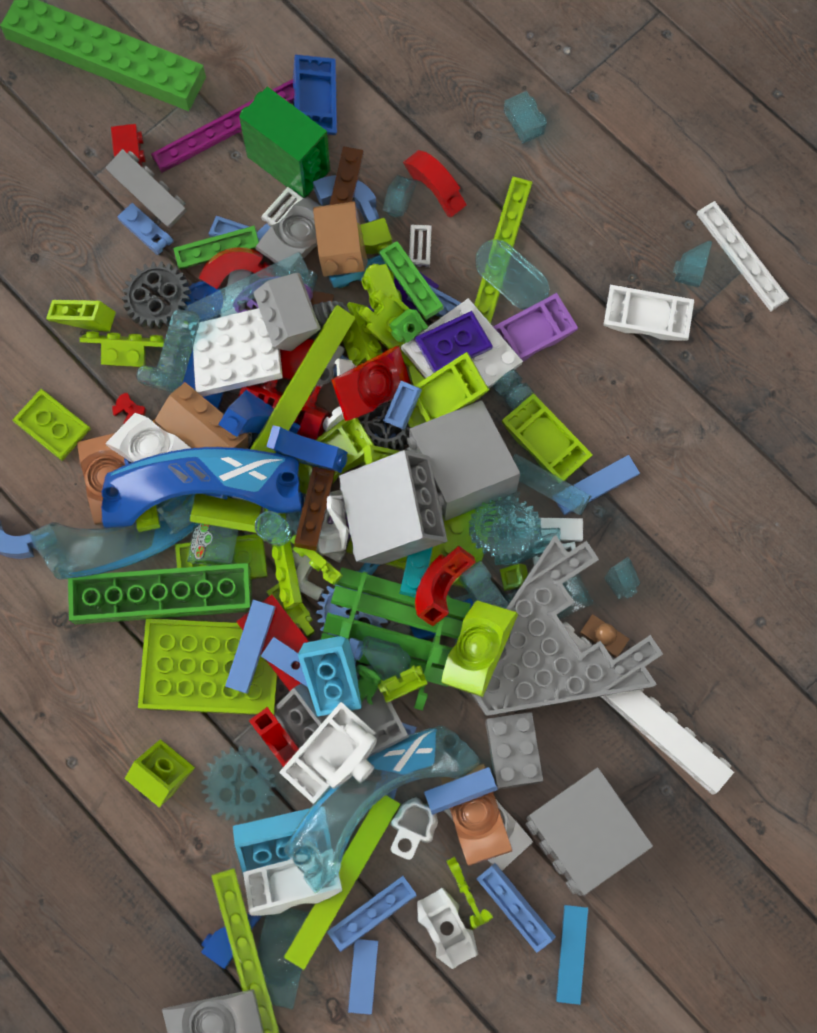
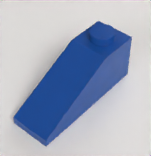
(218, 946)

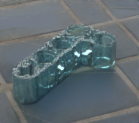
(174, 355)
(480, 587)

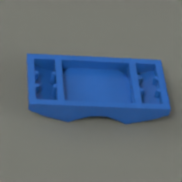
(316, 90)

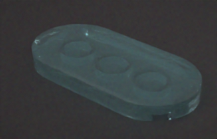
(511, 274)

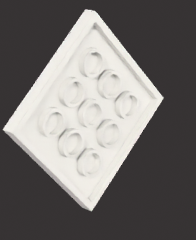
(234, 353)
(490, 364)

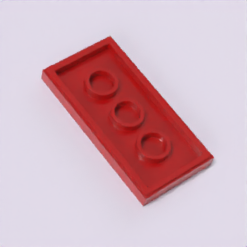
(285, 631)

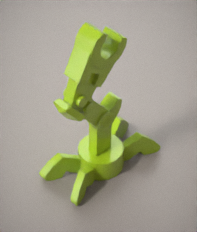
(478, 919)

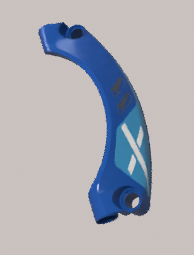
(237, 472)

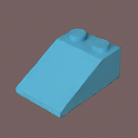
(330, 674)

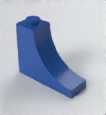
(248, 415)
(307, 450)

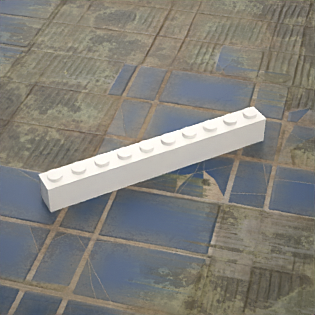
(666, 733)

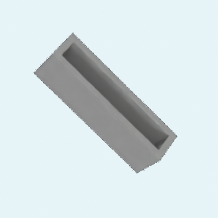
(146, 188)

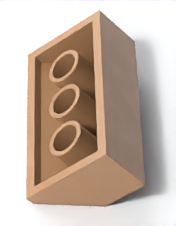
(196, 421)

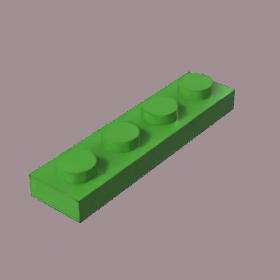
(203, 250)
(411, 280)

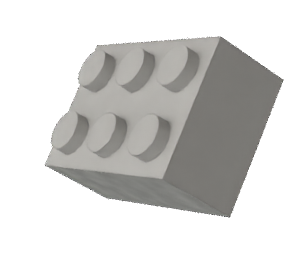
(514, 750)

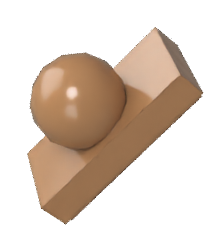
(597, 630)

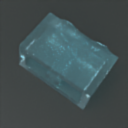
(525, 117)

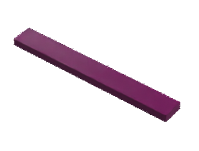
(209, 134)

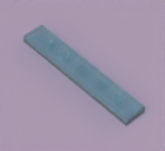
(242, 291)

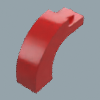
(437, 178)
(230, 260)
(436, 582)
(274, 736)

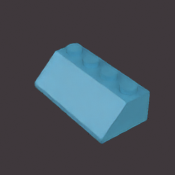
(264, 840)

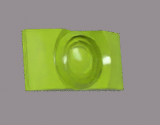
(448, 390)
(346, 435)
(546, 438)
(478, 648)

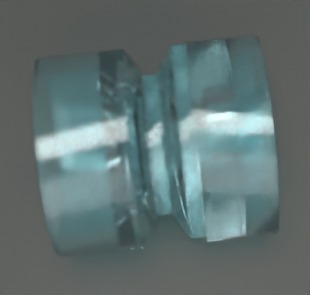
(513, 388)
(273, 528)

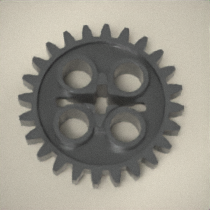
(169, 280)

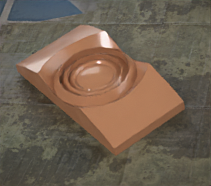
(96, 462)
(480, 826)

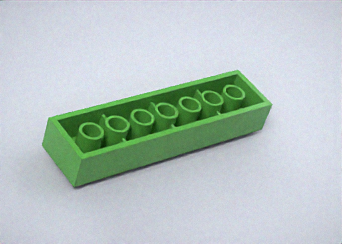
(160, 593)

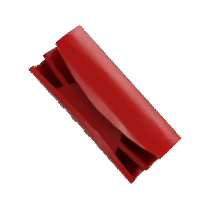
(310, 416)

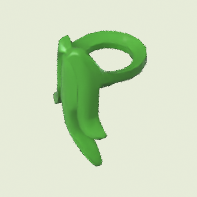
(367, 683)

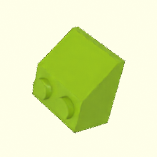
(159, 773)

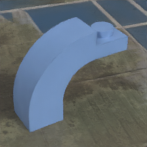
(363, 197)
(15, 546)

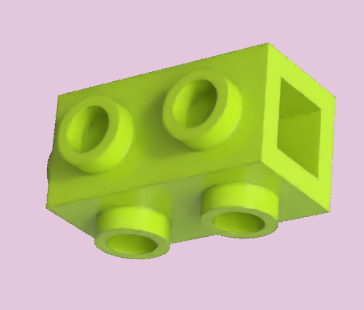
(379, 278)

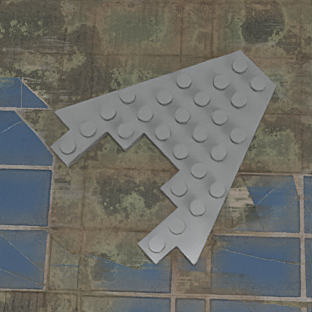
(541, 658)

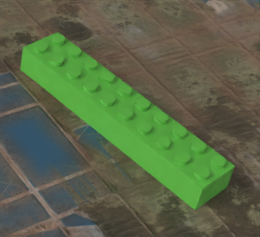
(104, 52)

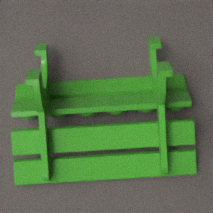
(415, 647)

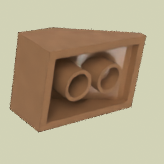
(339, 239)

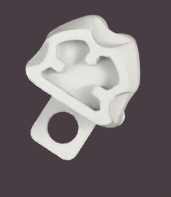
(414, 823)

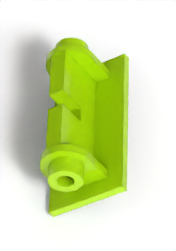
(408, 682)

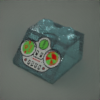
(212, 545)

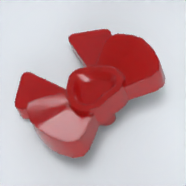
(125, 403)

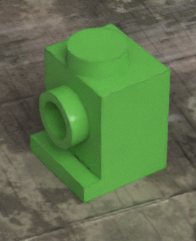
(400, 324)

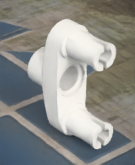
(304, 569)
(357, 762)

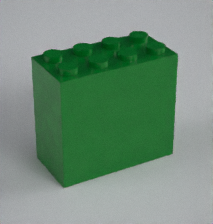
(285, 142)

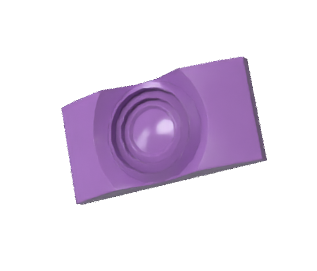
(537, 327)

